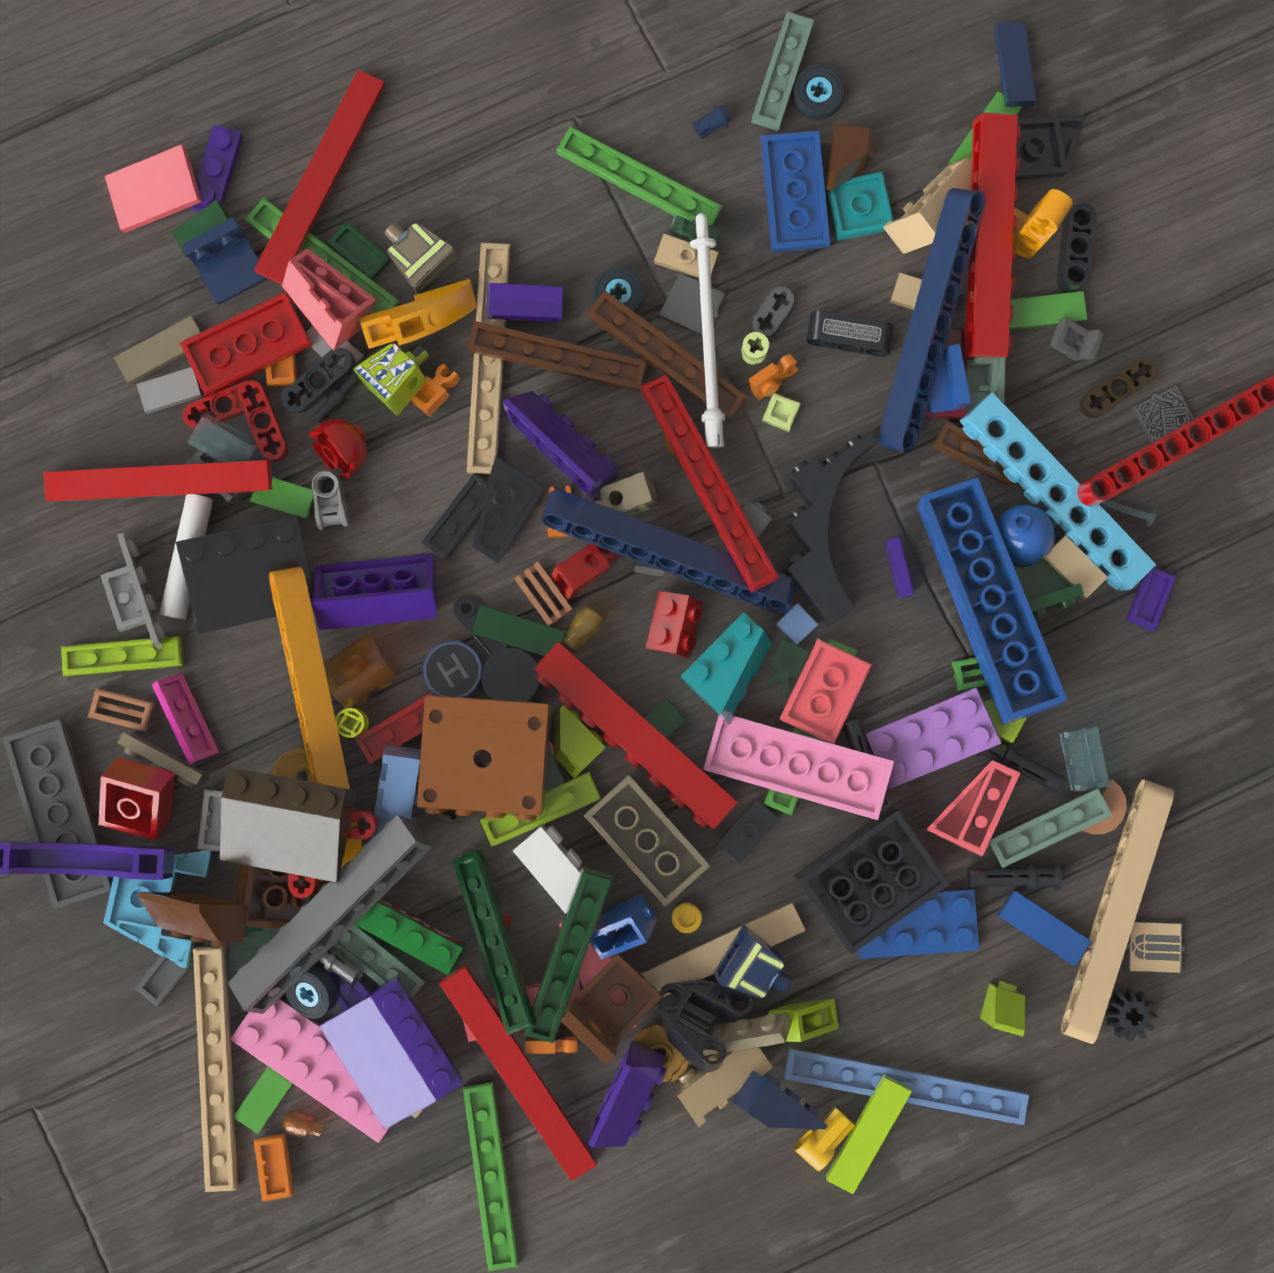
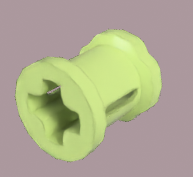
(750, 341)

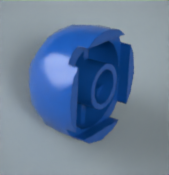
(1026, 534)

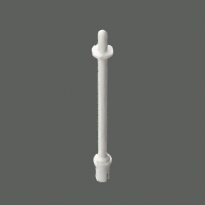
(713, 415)

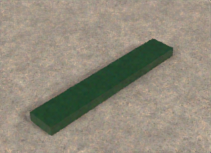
(494, 942)
(568, 953)

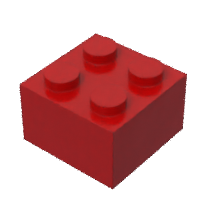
(136, 798)

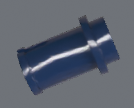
(712, 121)

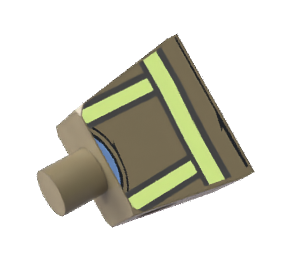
(418, 254)
(637, 495)

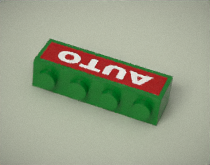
(412, 935)

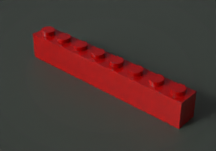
(993, 251)
(635, 735)

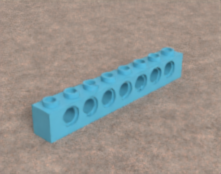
(1133, 560)

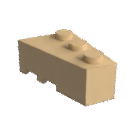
(920, 221)
(706, 1090)

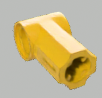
(818, 1144)

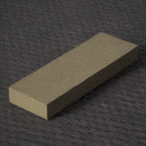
(156, 351)

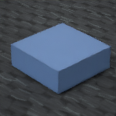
(796, 624)

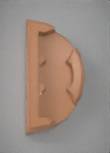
(1116, 803)

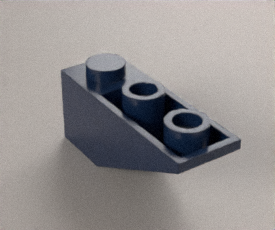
(774, 1107)

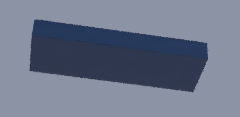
(1015, 64)

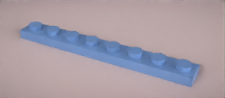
(926, 1088)

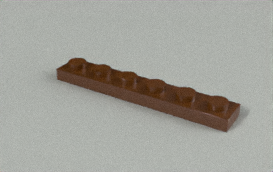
(661, 351)
(556, 356)

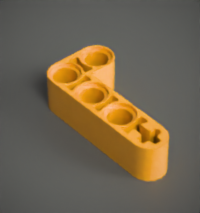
(1041, 223)

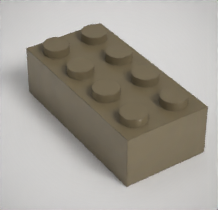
(647, 840)

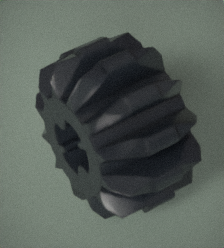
(1138, 1022)

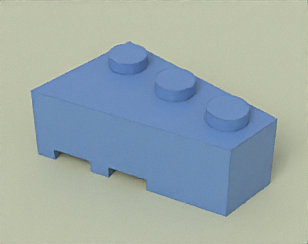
(397, 784)

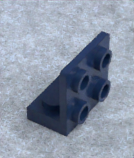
(224, 260)

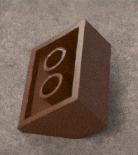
(198, 916)

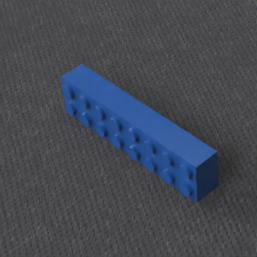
(990, 601)

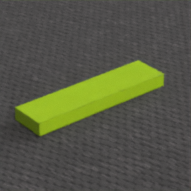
(121, 656)
(558, 802)
(868, 1134)

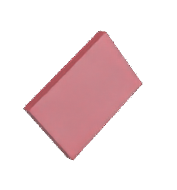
(153, 188)
(825, 691)

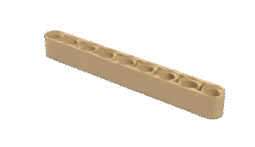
(1117, 911)

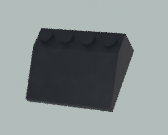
(231, 571)
(872, 879)

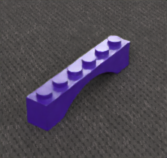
(87, 859)

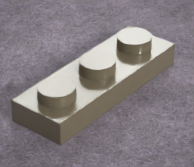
(162, 759)
(751, 1032)

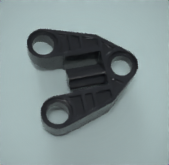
(691, 1019)

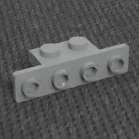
(128, 596)

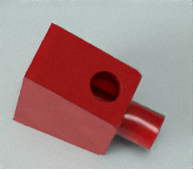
(575, 576)

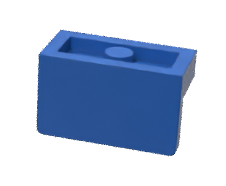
(950, 385)

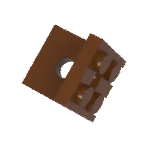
(600, 1020)

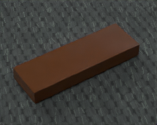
(957, 445)

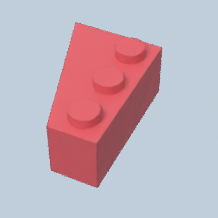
(326, 297)
(977, 810)

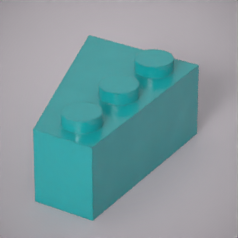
(728, 666)

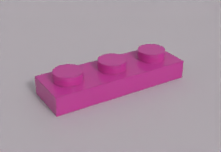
(185, 718)

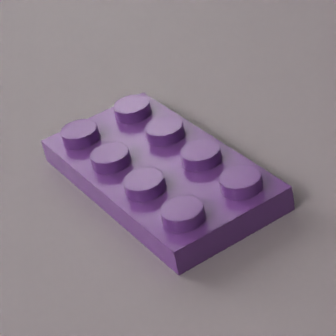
(935, 737)

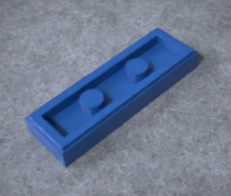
(1044, 928)

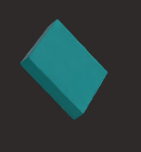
(860, 206)

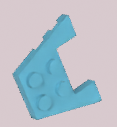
(130, 917)

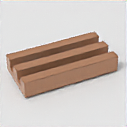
(528, 573)
(146, 715)

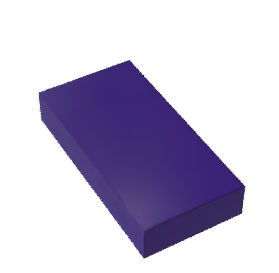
(899, 568)
(1151, 599)

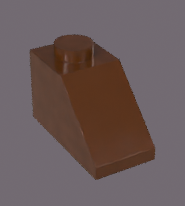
(848, 153)

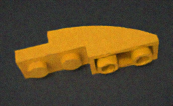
(419, 318)

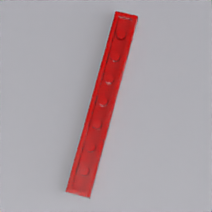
(320, 176)
(158, 480)
(709, 483)
(518, 1073)

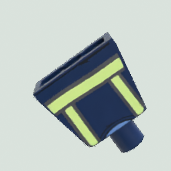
(752, 966)

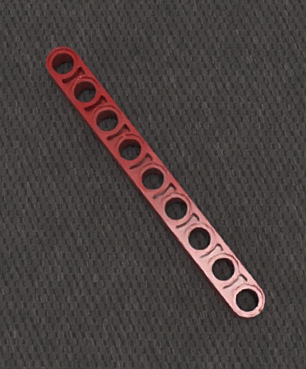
(1180, 443)

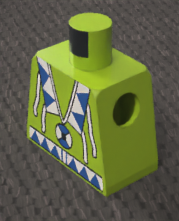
(393, 375)

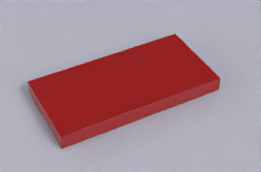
(246, 344)

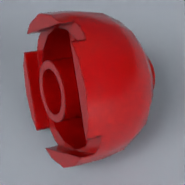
(340, 445)

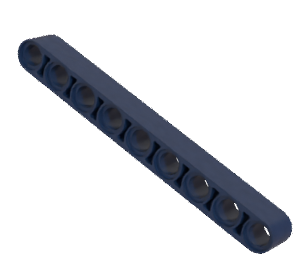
(931, 319)
(661, 549)

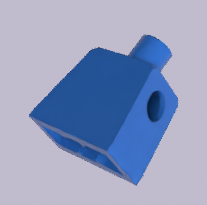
(633, 927)

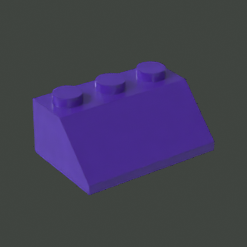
(627, 1097)

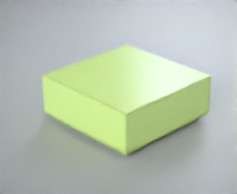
(781, 412)

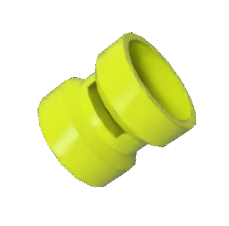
(356, 721)

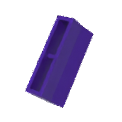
(524, 302)

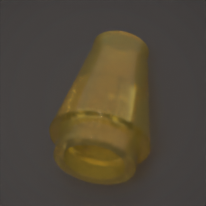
(583, 627)

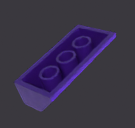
(375, 592)

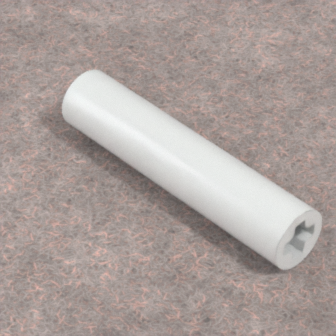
(192, 525)

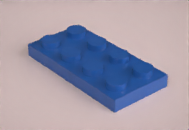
(795, 191)
(937, 926)

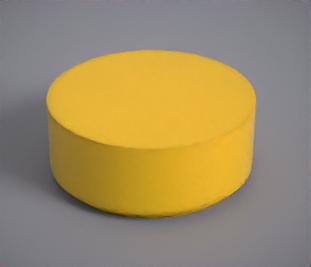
(686, 917)

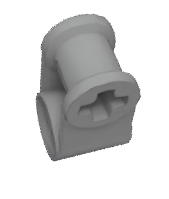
(329, 503)

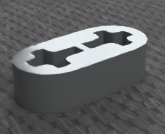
(767, 309)

